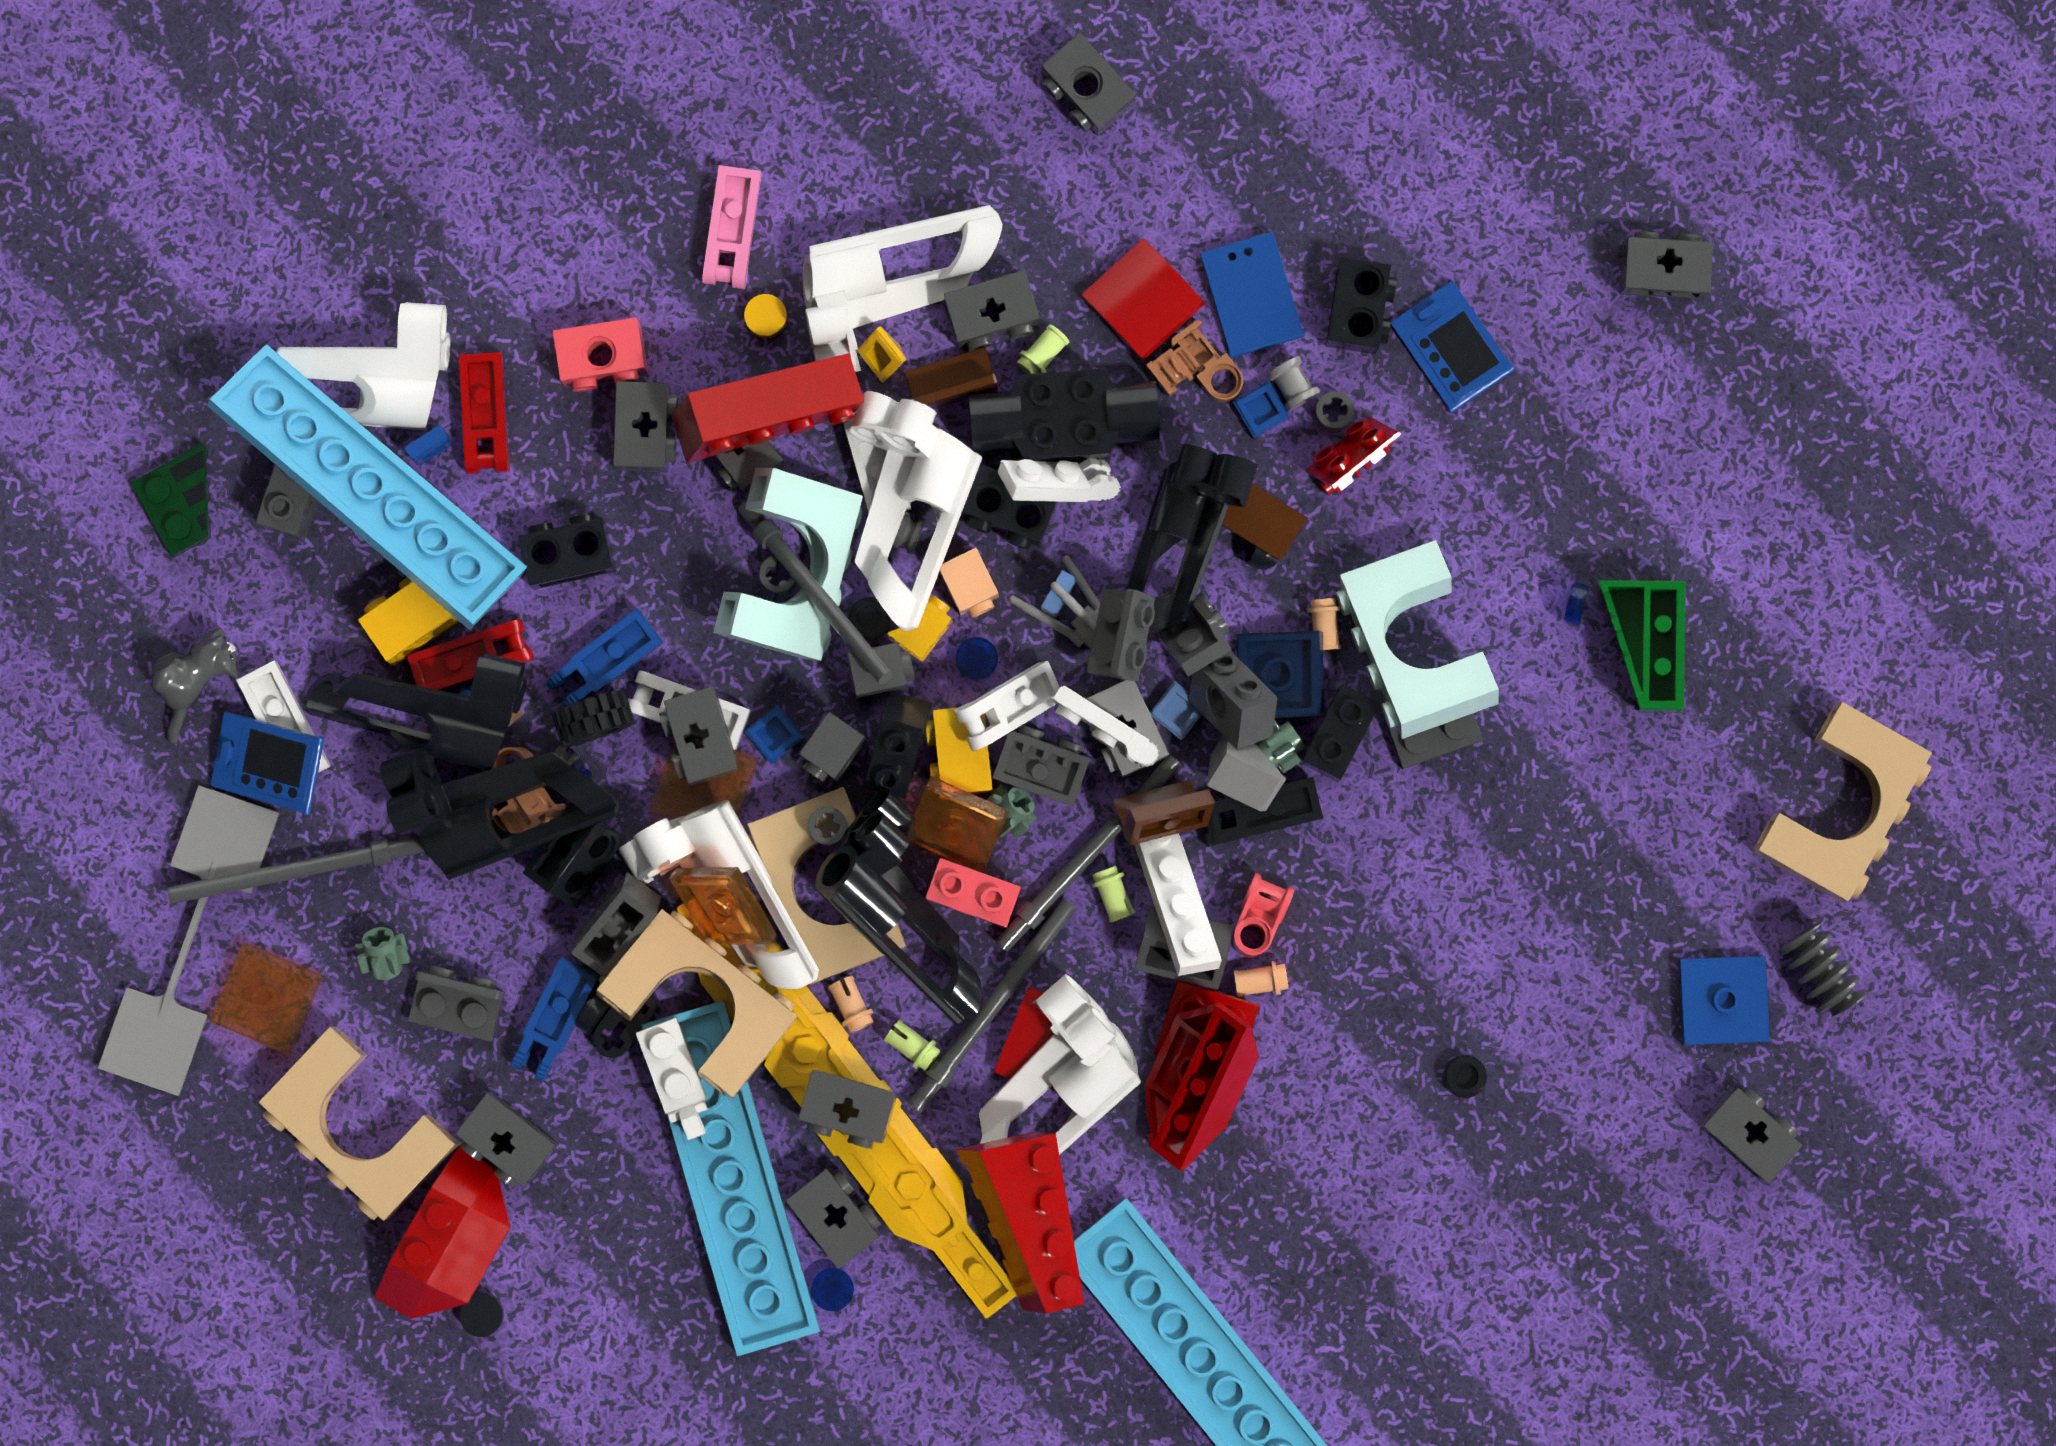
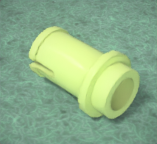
(1042, 351)
(1113, 893)
(912, 1045)

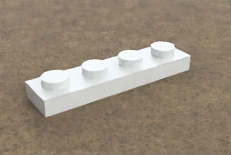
(1178, 905)

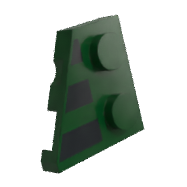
(178, 500)

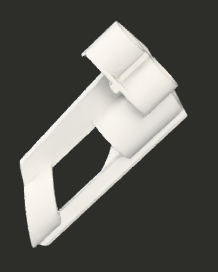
(848, 286)
(919, 466)
(718, 839)
(1082, 1060)

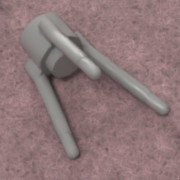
(1086, 617)

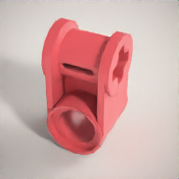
(1261, 913)

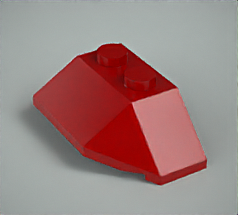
(1197, 1081)
(448, 1241)

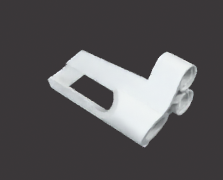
(392, 381)

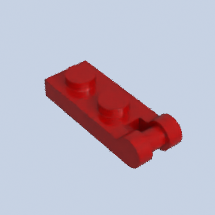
(484, 411)
(457, 659)

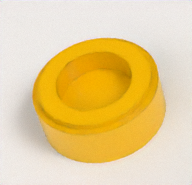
(765, 316)

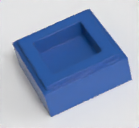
(1261, 410)
(429, 445)
(774, 734)

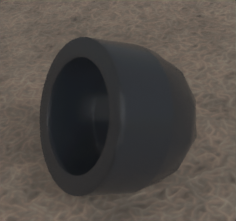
(1259, 559)

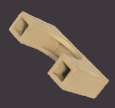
(1892, 770)
(781, 844)
(672, 949)
(301, 1105)

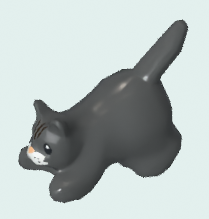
(184, 676)

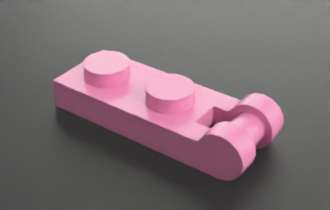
(732, 225)

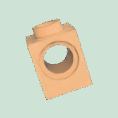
(969, 583)

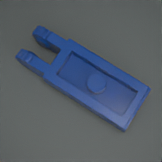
(608, 656)
(556, 1014)

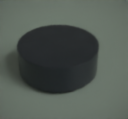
(869, 618)
(592, 1015)
(1464, 1076)
(482, 1315)

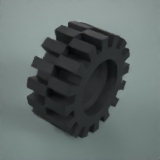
(593, 718)

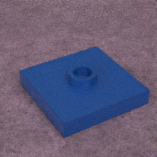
(1723, 1000)

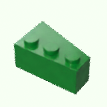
(1651, 638)

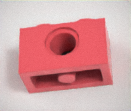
(577, 344)
(973, 893)

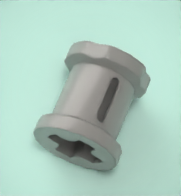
(1293, 383)

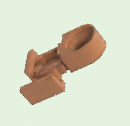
(1193, 356)
(527, 809)

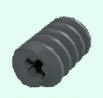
(1823, 971)

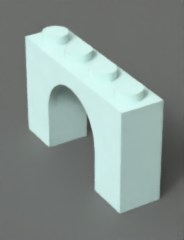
(827, 522)
(1413, 696)

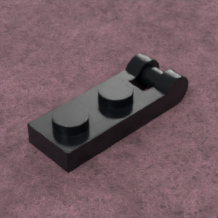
(1293, 805)

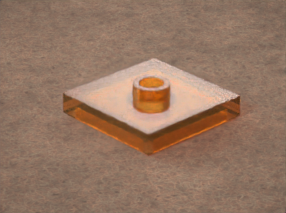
(678, 798)
(957, 824)
(722, 905)
(266, 998)

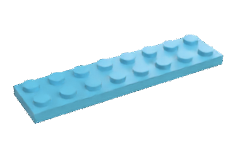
(367, 486)
(741, 1205)
(1185, 1335)

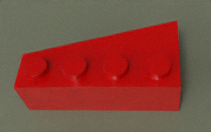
(767, 407)
(1029, 1217)

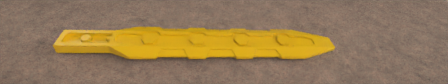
(904, 1175)

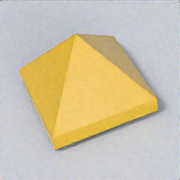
(882, 354)

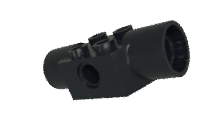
(1064, 416)

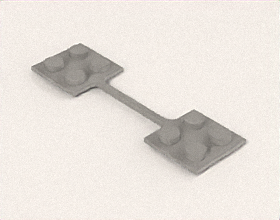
(156, 1035)

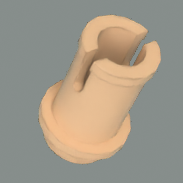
(1325, 620)
(1261, 980)
(851, 1005)

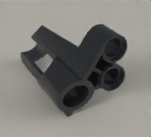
(1189, 507)
(459, 726)
(457, 817)
(875, 894)

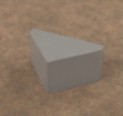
(1244, 774)

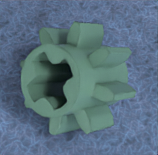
(1282, 747)
(1020, 807)
(382, 953)

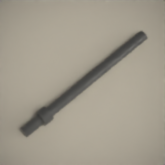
(770, 537)
(380, 853)
(1032, 912)
(941, 1072)

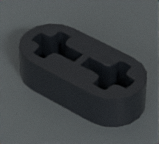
(628, 1036)

